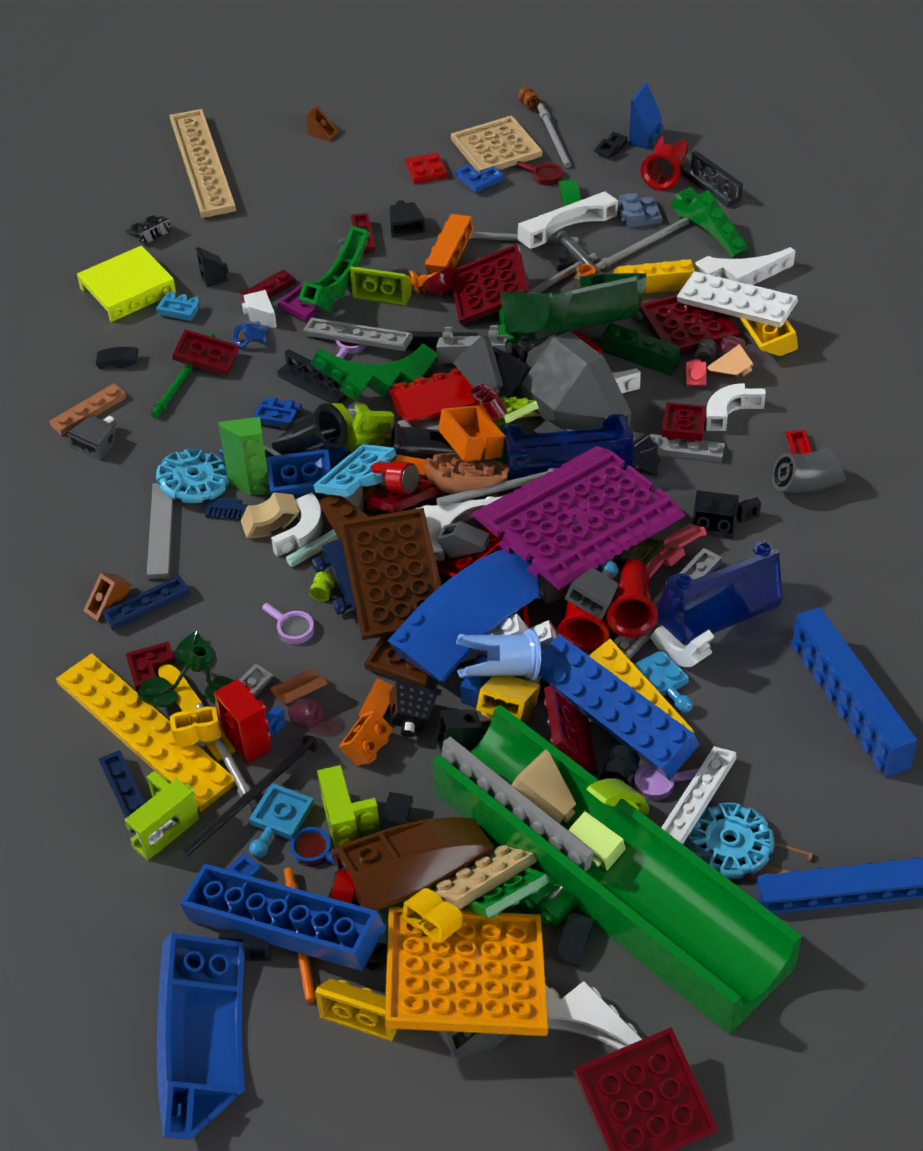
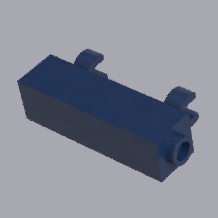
(335, 559)

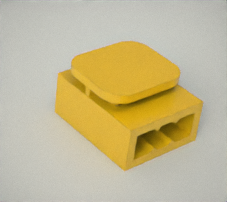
(510, 692)

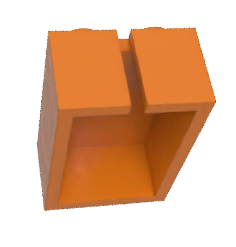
(471, 433)

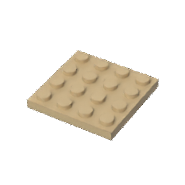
(496, 144)

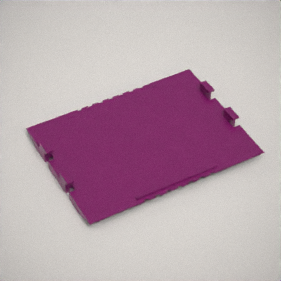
(579, 516)

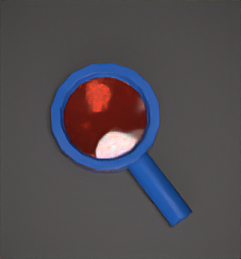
(311, 847)

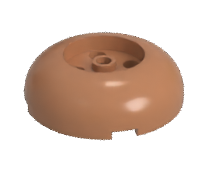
(456, 476)

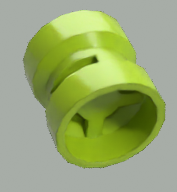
(322, 586)

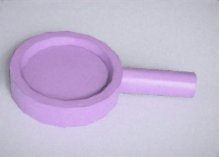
(654, 785)

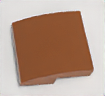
(298, 686)

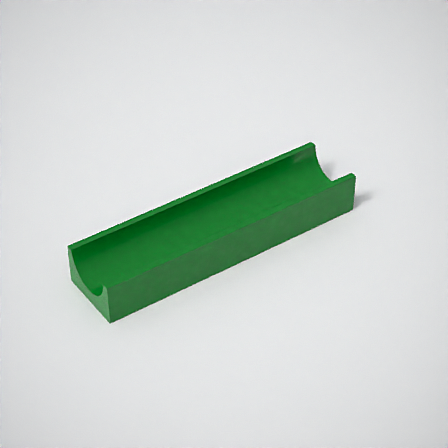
(655, 898)

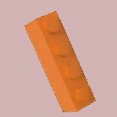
(450, 243)

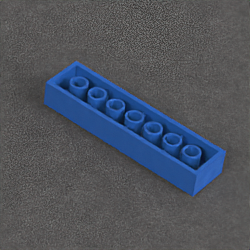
(853, 693)
(617, 707)
(284, 916)

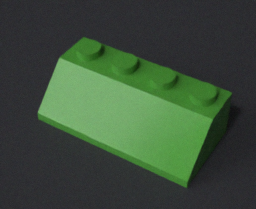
(245, 455)

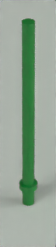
(161, 406)

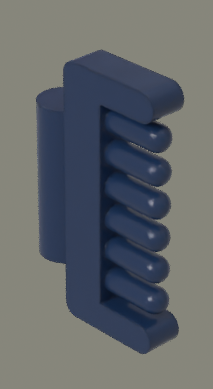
(225, 505)

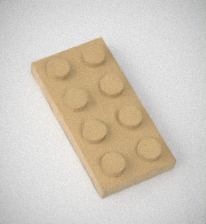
(484, 875)

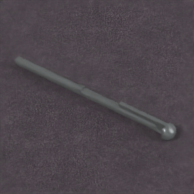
(563, 238)

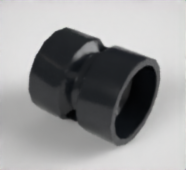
(621, 764)

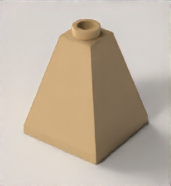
(546, 788)

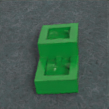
(569, 191)

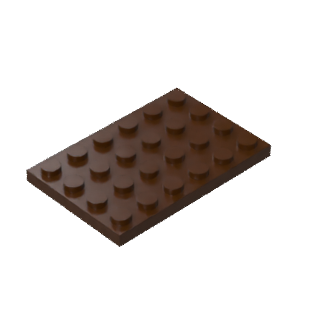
(388, 568)

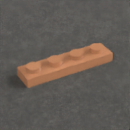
(90, 407)

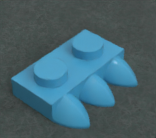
(178, 307)

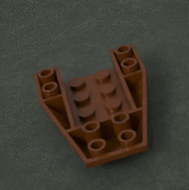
(409, 858)

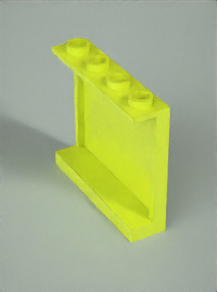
(127, 282)

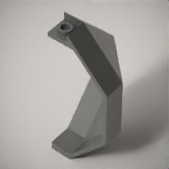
(572, 384)

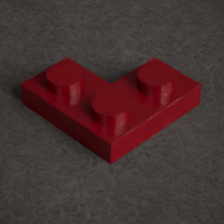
(145, 660)

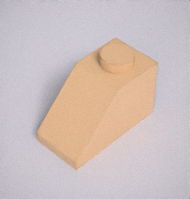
(732, 363)

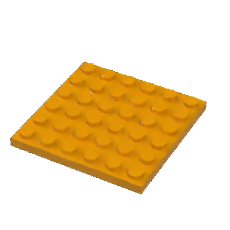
(473, 981)

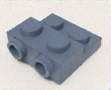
(638, 211)

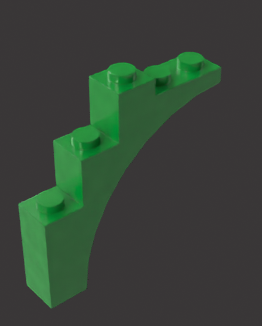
(333, 284)
(379, 377)

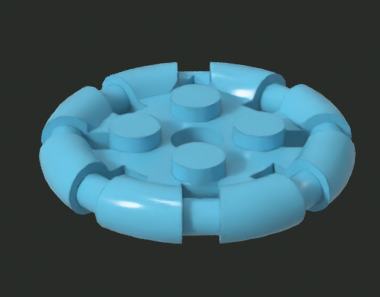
(176, 481)
(742, 848)

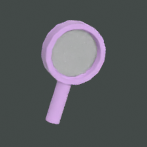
(292, 627)

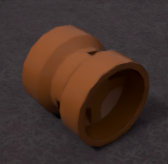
(528, 97)

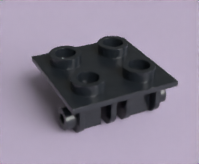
(151, 228)

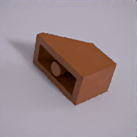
(107, 592)

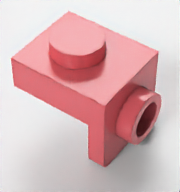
(695, 373)

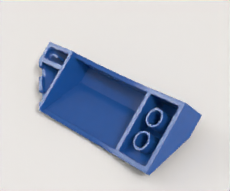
(468, 605)
(198, 1031)

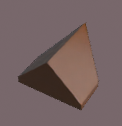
(319, 125)

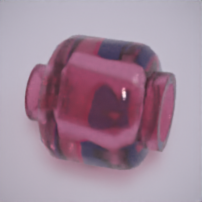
(730, 342)
(305, 712)

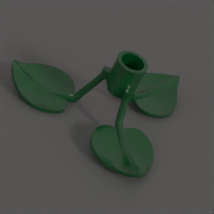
(196, 656)

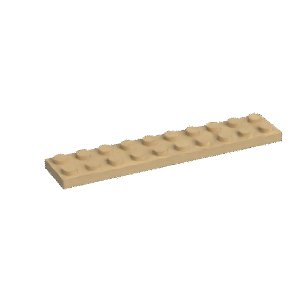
(202, 163)

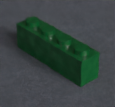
(640, 349)

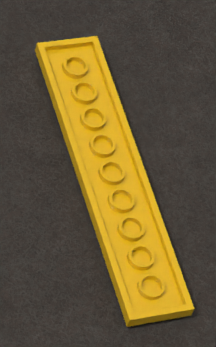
(144, 730)

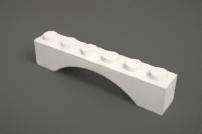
(594, 208)

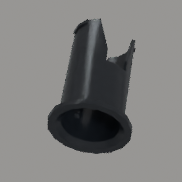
(313, 432)
(418, 442)

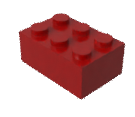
(243, 720)

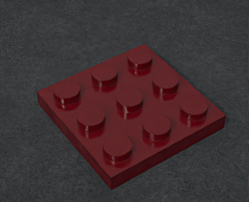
(570, 730)

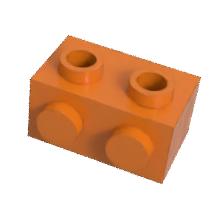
(366, 738)

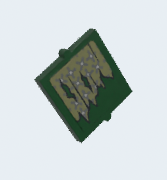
(643, 551)

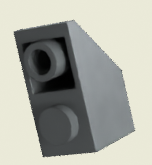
(462, 539)

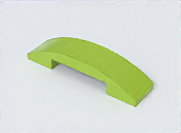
(612, 790)

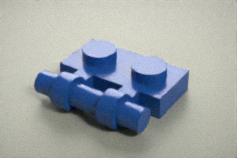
(277, 412)

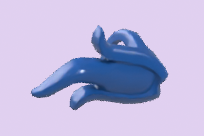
(251, 331)

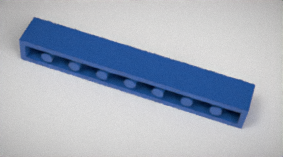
(841, 886)

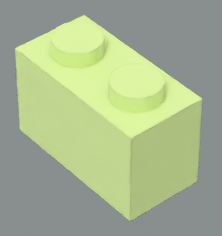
(600, 839)

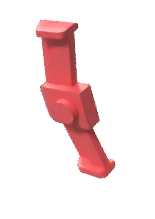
(673, 547)

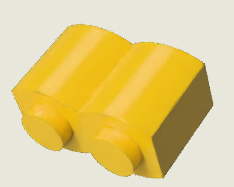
(195, 726)
(432, 915)

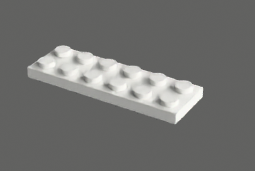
(737, 299)

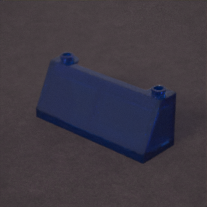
(539, 452)
(722, 596)

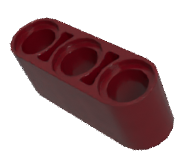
(488, 401)

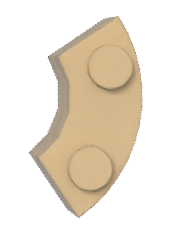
(270, 515)

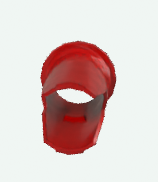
(651, 165)
(624, 612)
(583, 629)

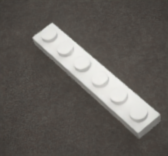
(699, 793)

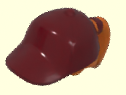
(433, 284)

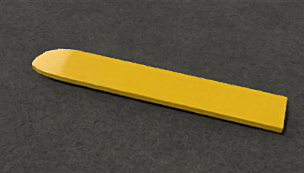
(188, 700)

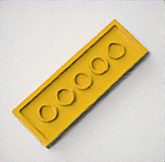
(617, 663)

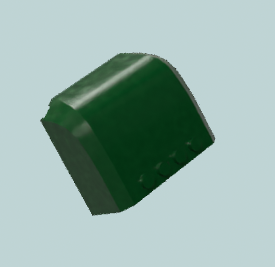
(598, 301)

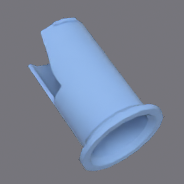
(505, 655)

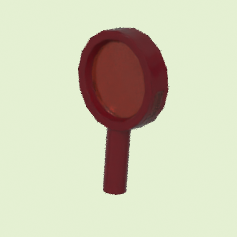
(544, 173)

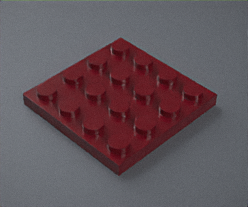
(481, 282)
(686, 324)
(646, 1096)

